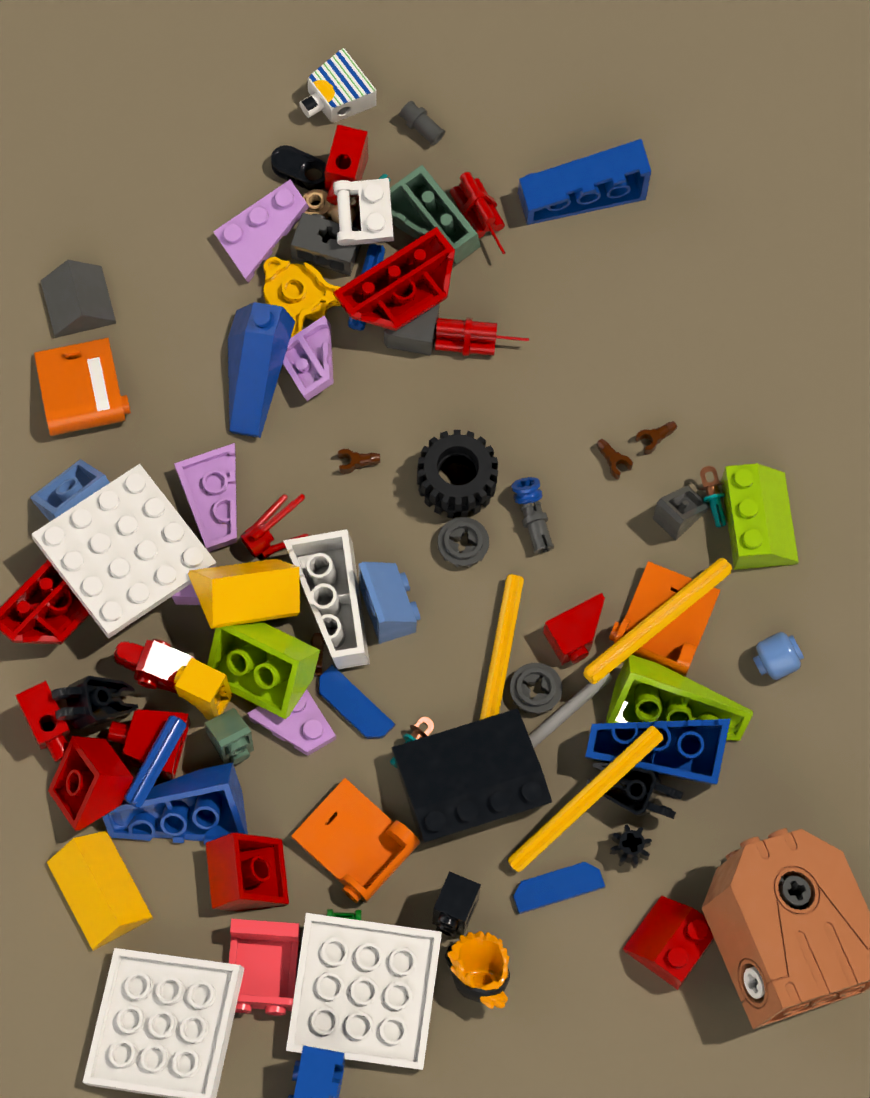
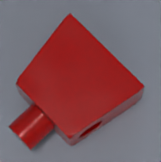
(346, 158)
(40, 709)
(142, 734)

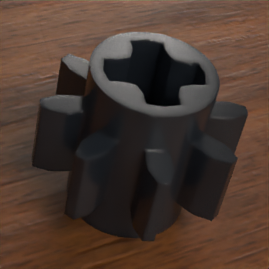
(636, 839)

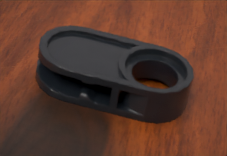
(293, 164)

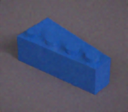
(586, 184)
(688, 750)
(318, 1073)

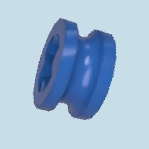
(526, 490)

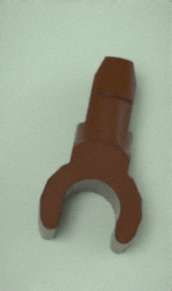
(656, 435)
(613, 458)
(357, 460)
(318, 642)

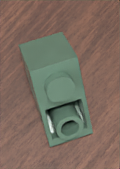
(230, 737)

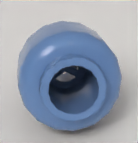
(778, 656)

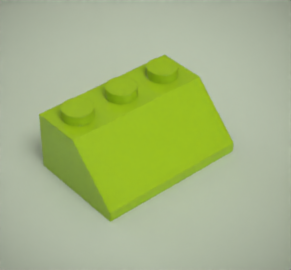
(758, 517)
(264, 665)

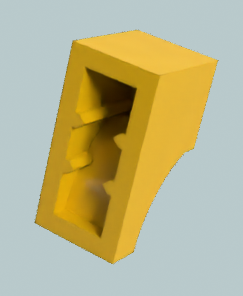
(203, 688)

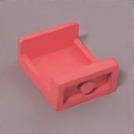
(270, 964)

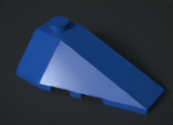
(254, 363)
(185, 808)

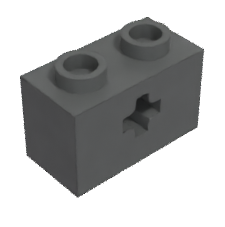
(312, 247)

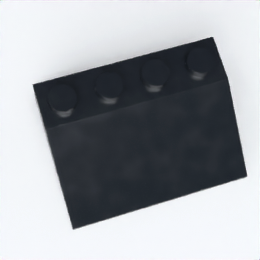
(470, 775)

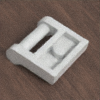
(374, 211)

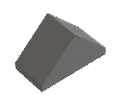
(416, 335)
(679, 511)

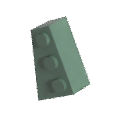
(422, 205)

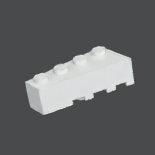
(333, 593)

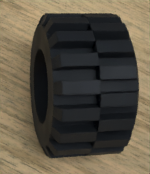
(463, 450)

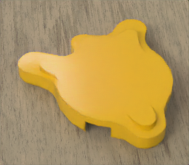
(298, 290)

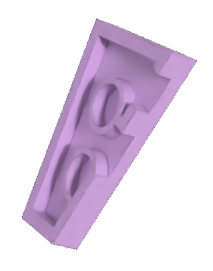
(260, 227)
(211, 495)

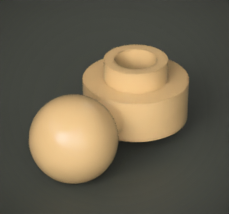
(324, 207)

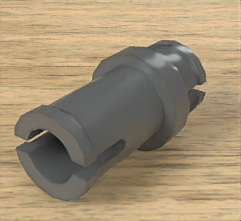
(418, 119)
(536, 521)

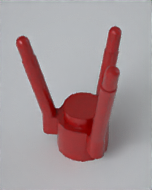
(258, 537)

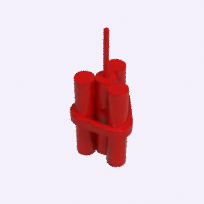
(477, 206)
(468, 336)

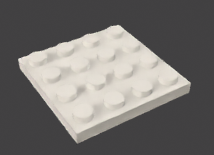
(123, 550)
(364, 990)
(163, 1025)

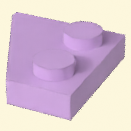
(310, 358)
(304, 727)

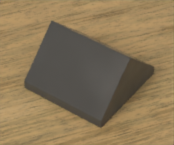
(77, 298)

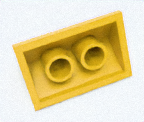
(247, 592)
(98, 888)

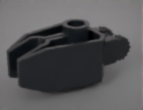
(93, 701)
(640, 792)

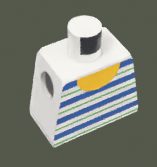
(338, 89)

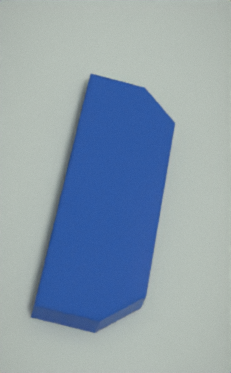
(353, 705)
(557, 886)

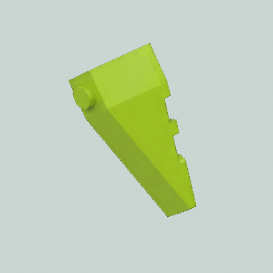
(656, 693)

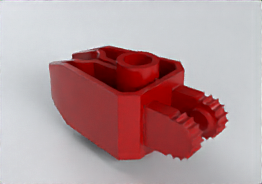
(153, 664)

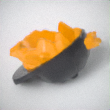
(480, 968)

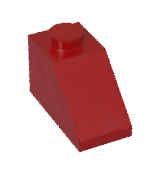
(574, 630)

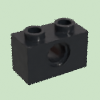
(455, 905)

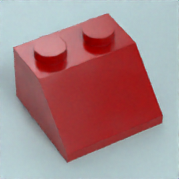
(89, 781)
(246, 872)
(670, 940)

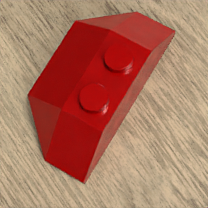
(401, 284)
(42, 610)

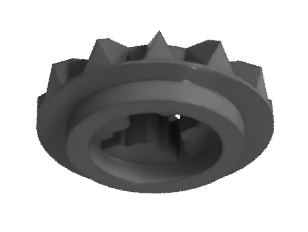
(453, 531)
(529, 675)

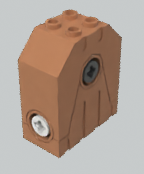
(789, 925)

